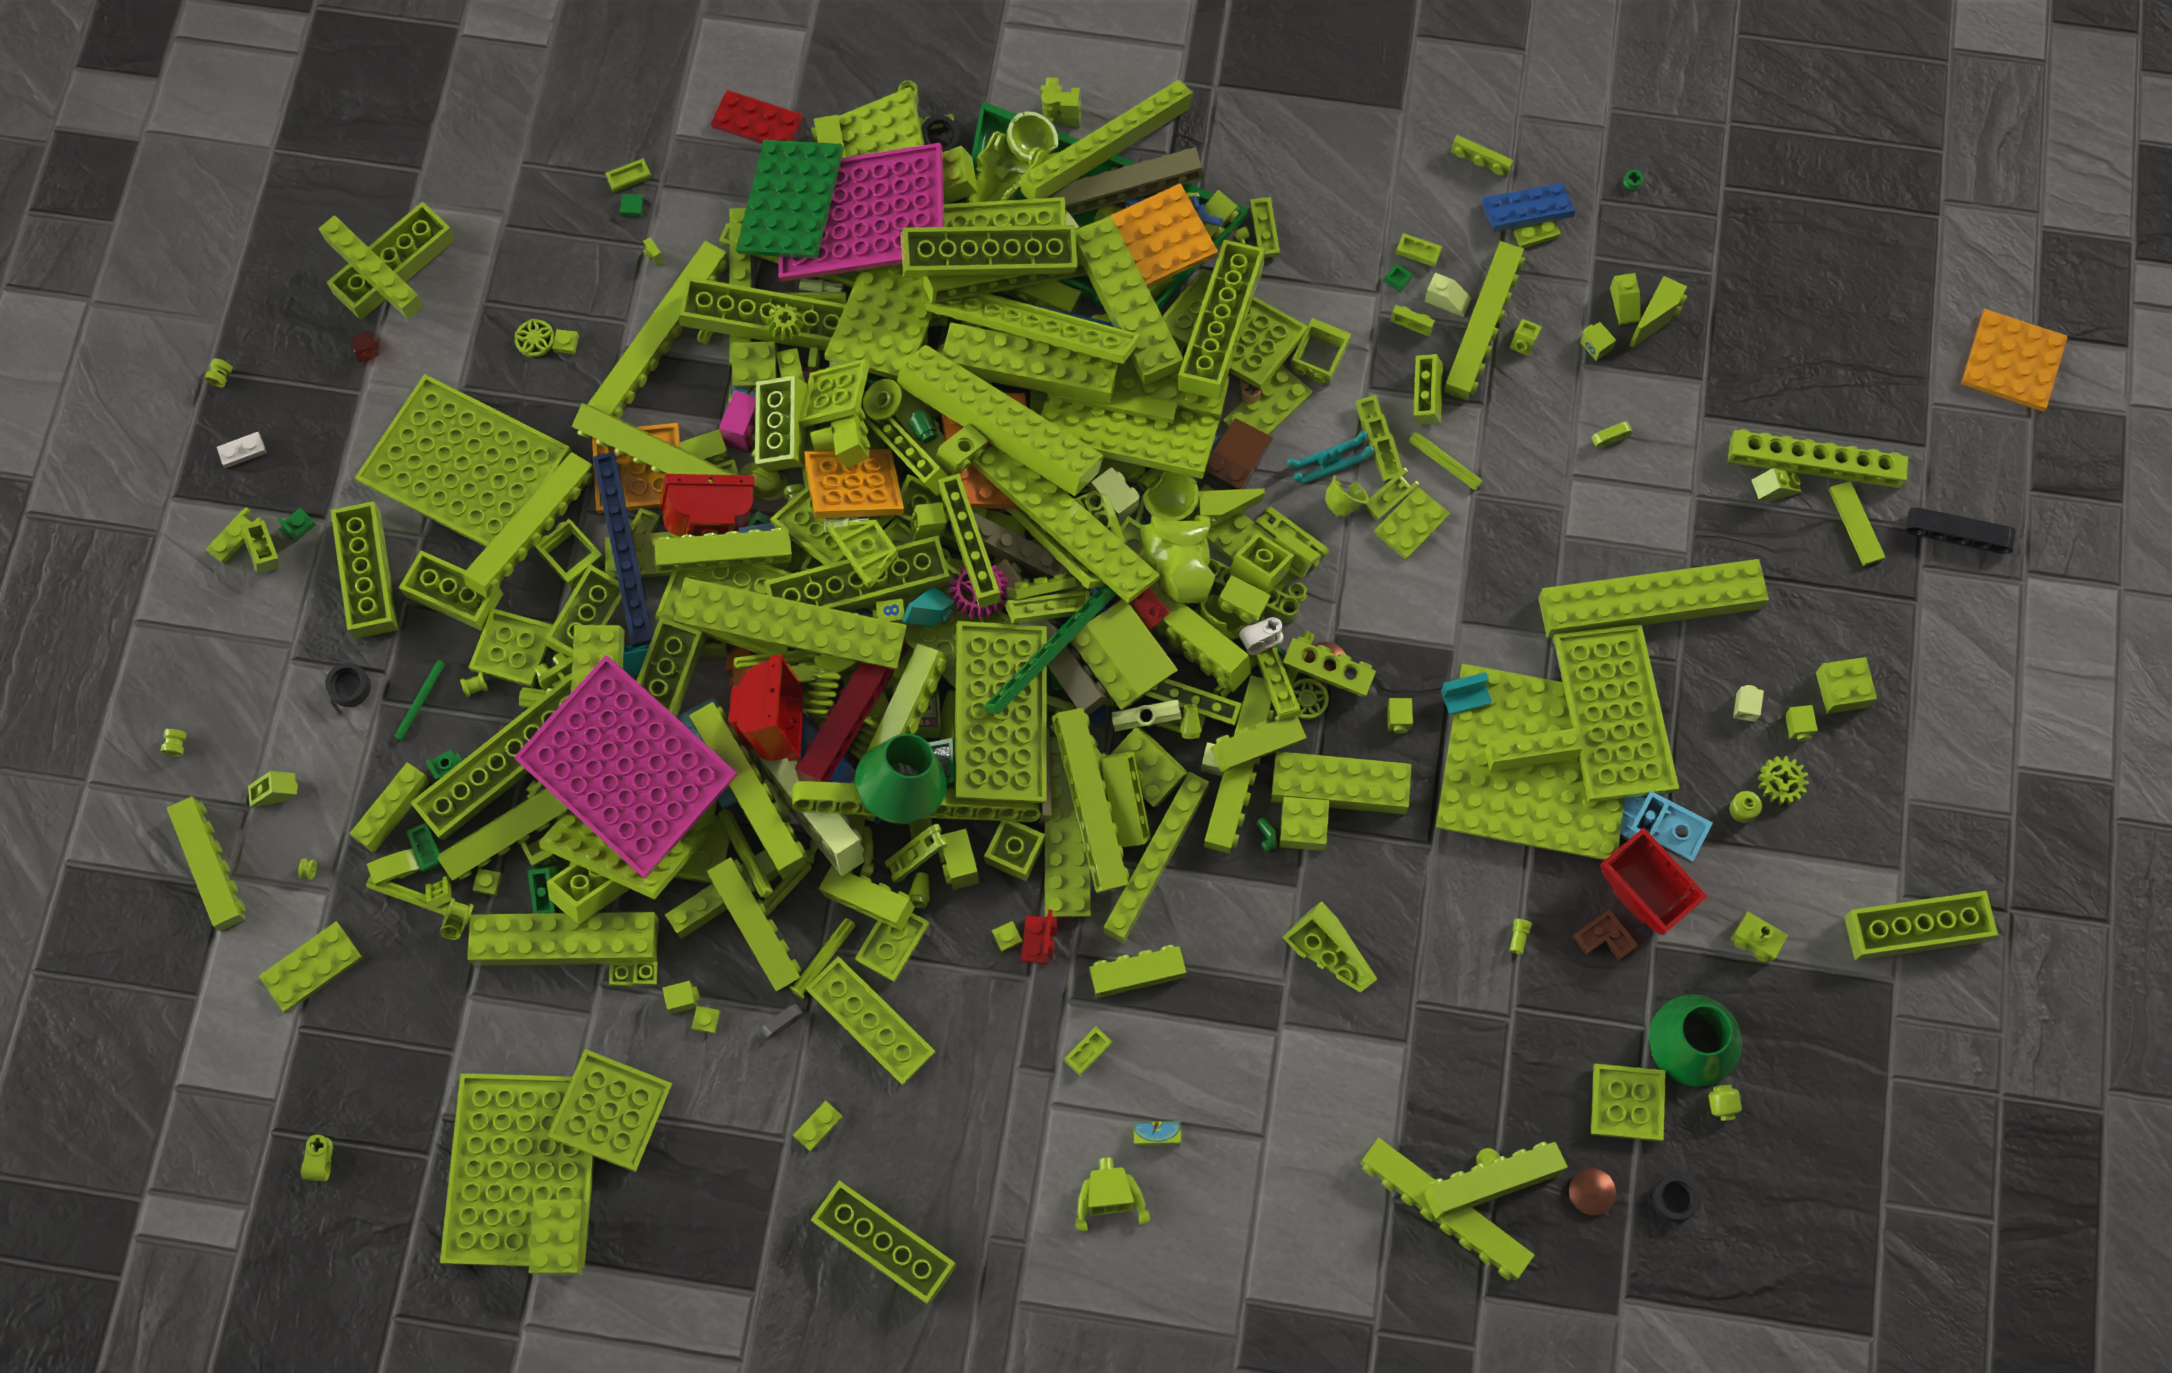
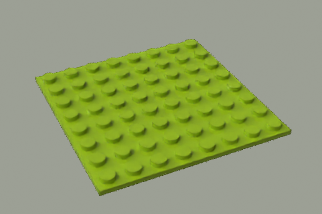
(1528, 804)

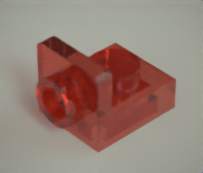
(364, 346)

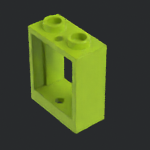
(1325, 333)
(554, 539)

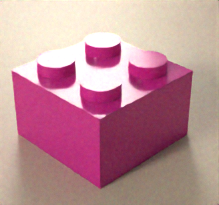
(739, 422)

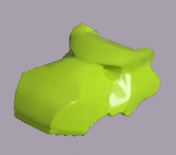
(1000, 172)
(1180, 556)

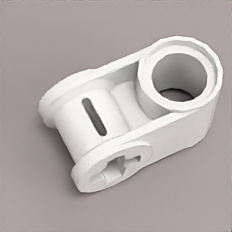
(1259, 636)

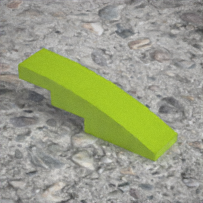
(1379, 437)

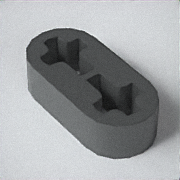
(782, 1021)

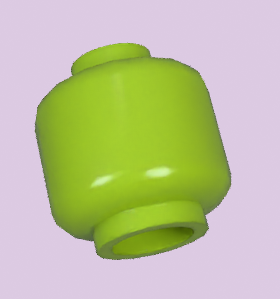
(1745, 807)
(1725, 1102)

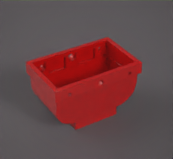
(702, 507)
(767, 708)
(1651, 883)

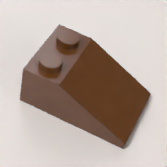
(1237, 455)

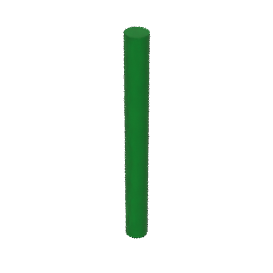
(418, 702)

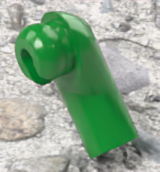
(1270, 834)

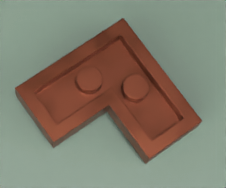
(1608, 930)

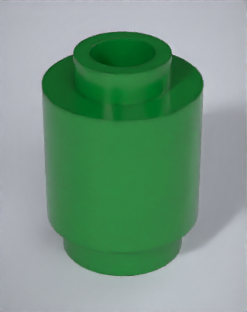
(923, 426)

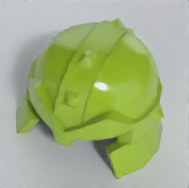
(1345, 503)

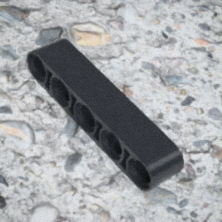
(1960, 530)

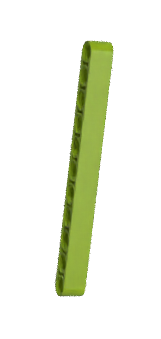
(845, 799)

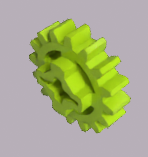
(1791, 776)

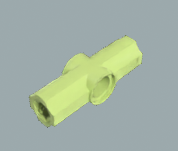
(1132, 717)

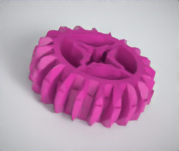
(963, 584)

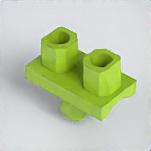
(555, 675)

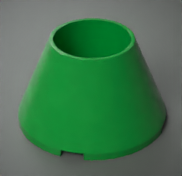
(898, 796)
(1682, 1061)

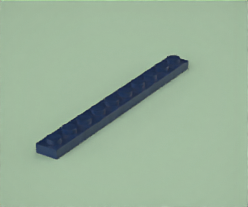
(623, 549)

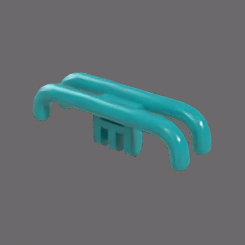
(1331, 460)

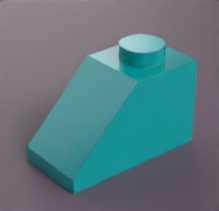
(929, 609)

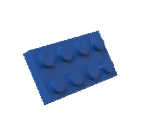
(1528, 207)

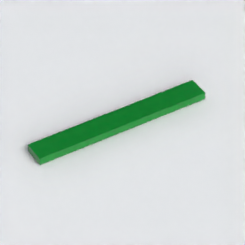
(1049, 650)

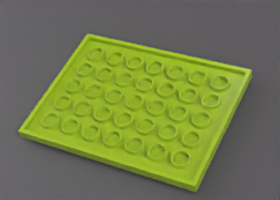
(460, 461)
(504, 1164)

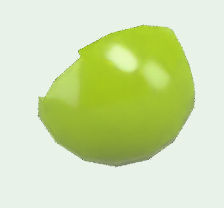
(1030, 131)
(1172, 497)
(1227, 623)

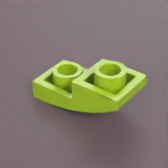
(392, 866)
(633, 974)

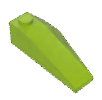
(1328, 944)

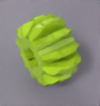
(776, 324)

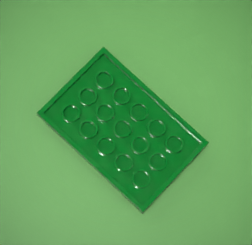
(790, 199)

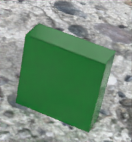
(631, 205)
(1398, 277)

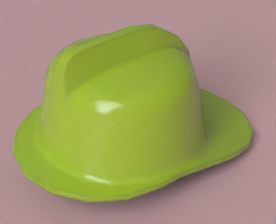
(767, 484)

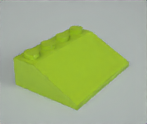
(1123, 654)

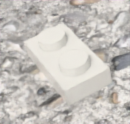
(241, 450)

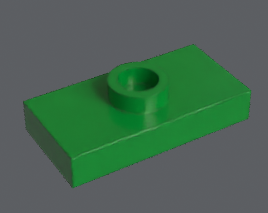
(424, 847)

